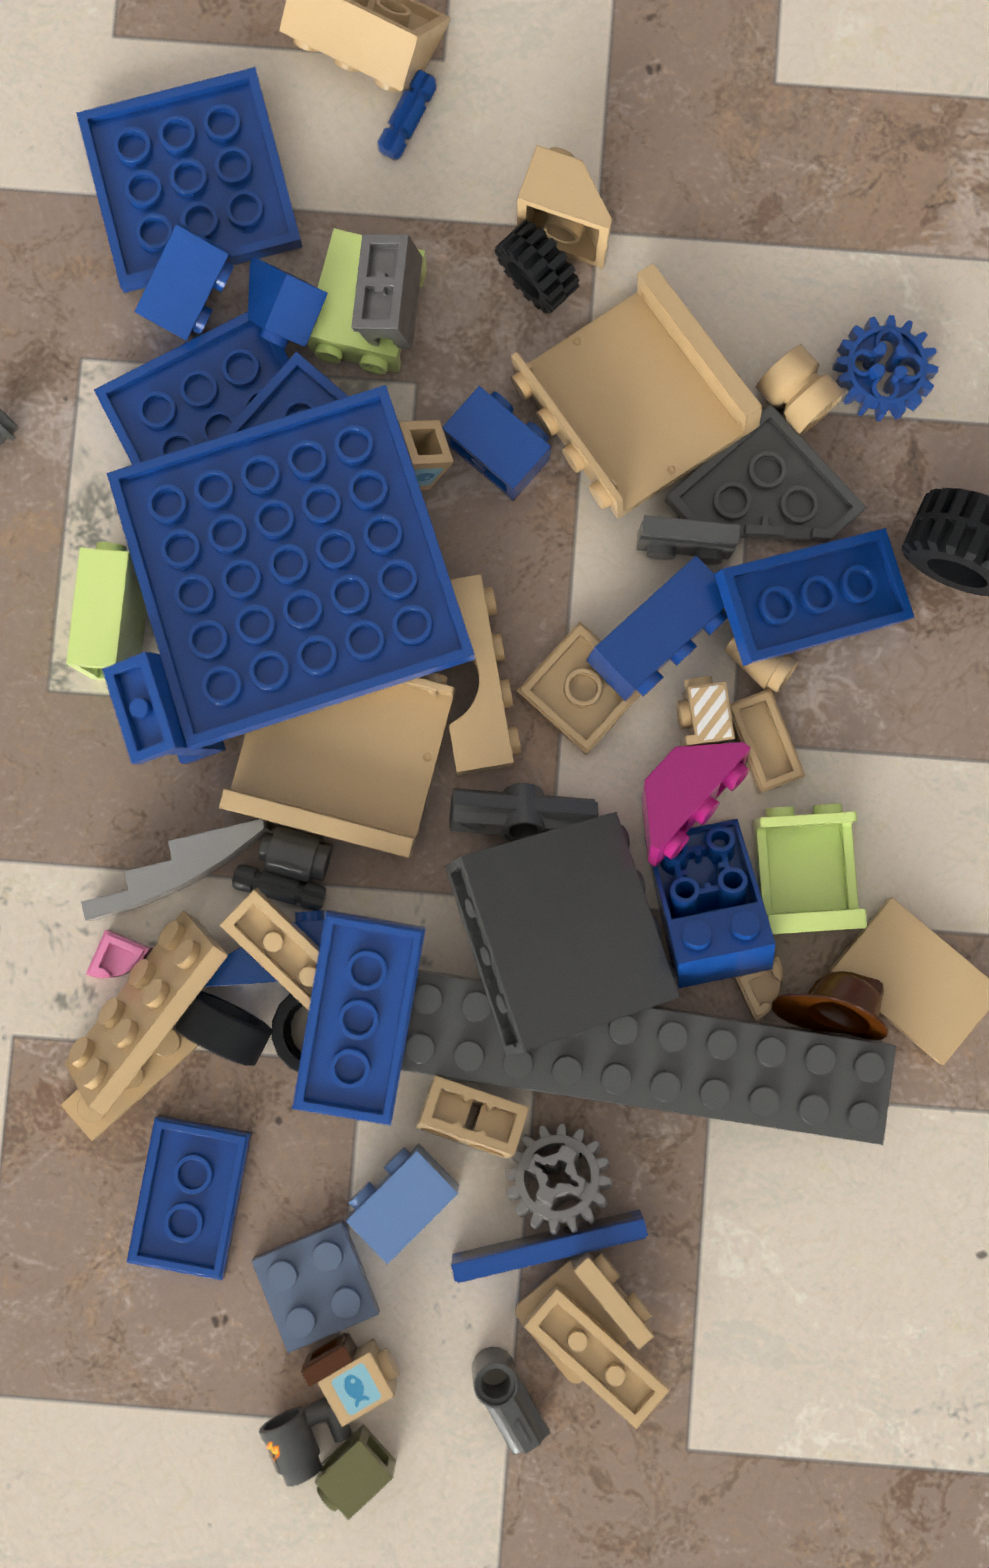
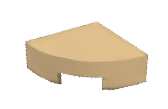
(760, 989)

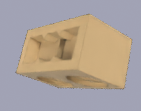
(472, 1117)

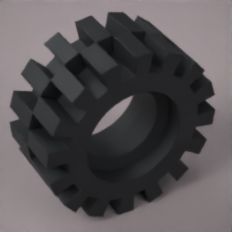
(537, 266)

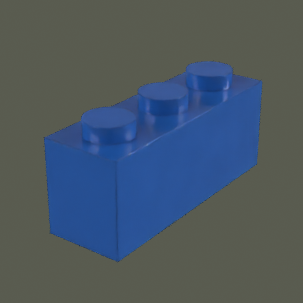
(660, 631)

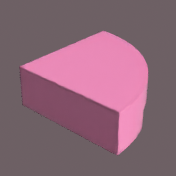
(116, 955)

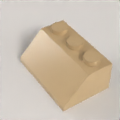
(368, 36)

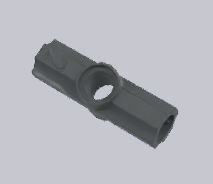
(516, 812)

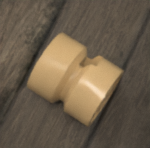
(800, 389)

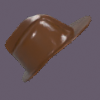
(837, 1004)

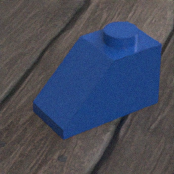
(282, 304)

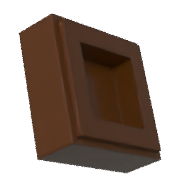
(328, 1358)

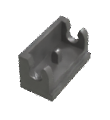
(387, 289)

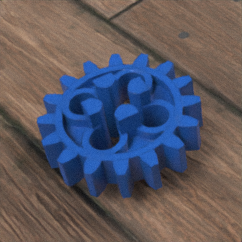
(866, 347)

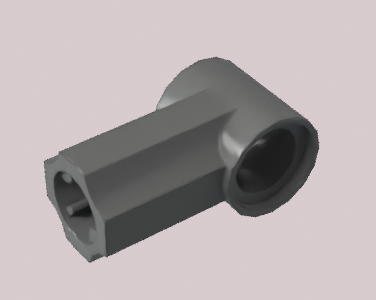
(509, 1402)

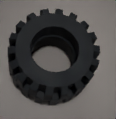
(952, 539)

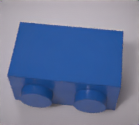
(184, 282)
(497, 441)

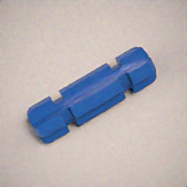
(407, 115)

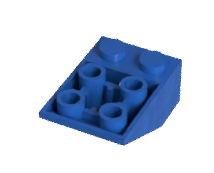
(713, 908)

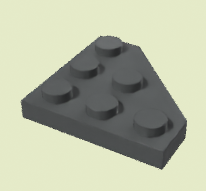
(769, 487)

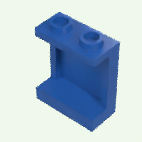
(148, 711)

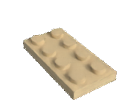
(143, 1011)

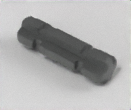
(279, 887)

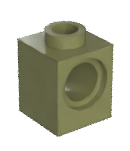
(355, 1473)

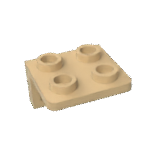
(594, 1287)

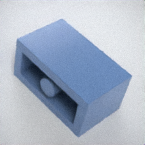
(402, 1202)

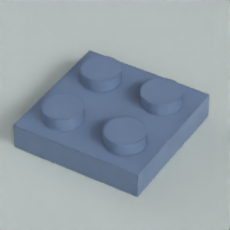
(315, 1286)

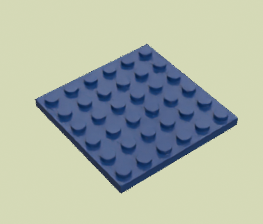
(289, 567)

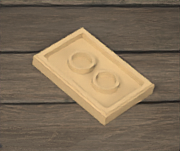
(926, 983)

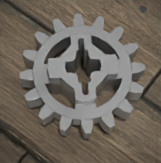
(549, 1199)

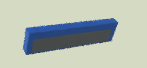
(548, 1247)

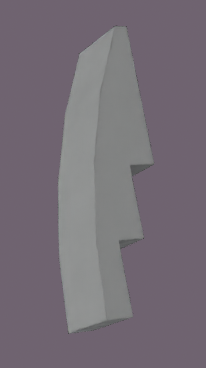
(191, 861)

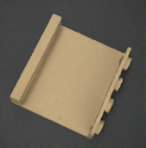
(638, 396)
(349, 767)

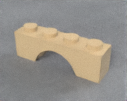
(481, 734)

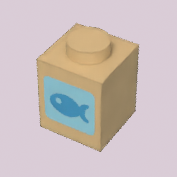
(427, 450)
(362, 1383)

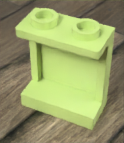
(332, 334)
(808, 869)

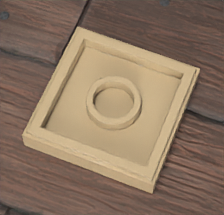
(573, 692)

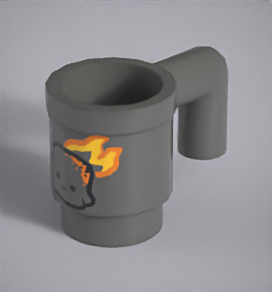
(294, 1444)

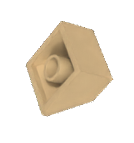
(565, 205)

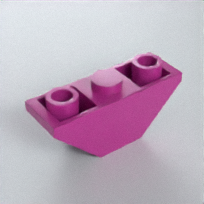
(686, 791)

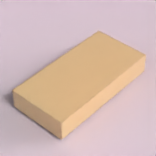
(762, 728)

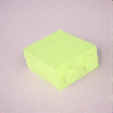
(105, 611)

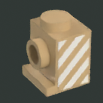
(705, 712)

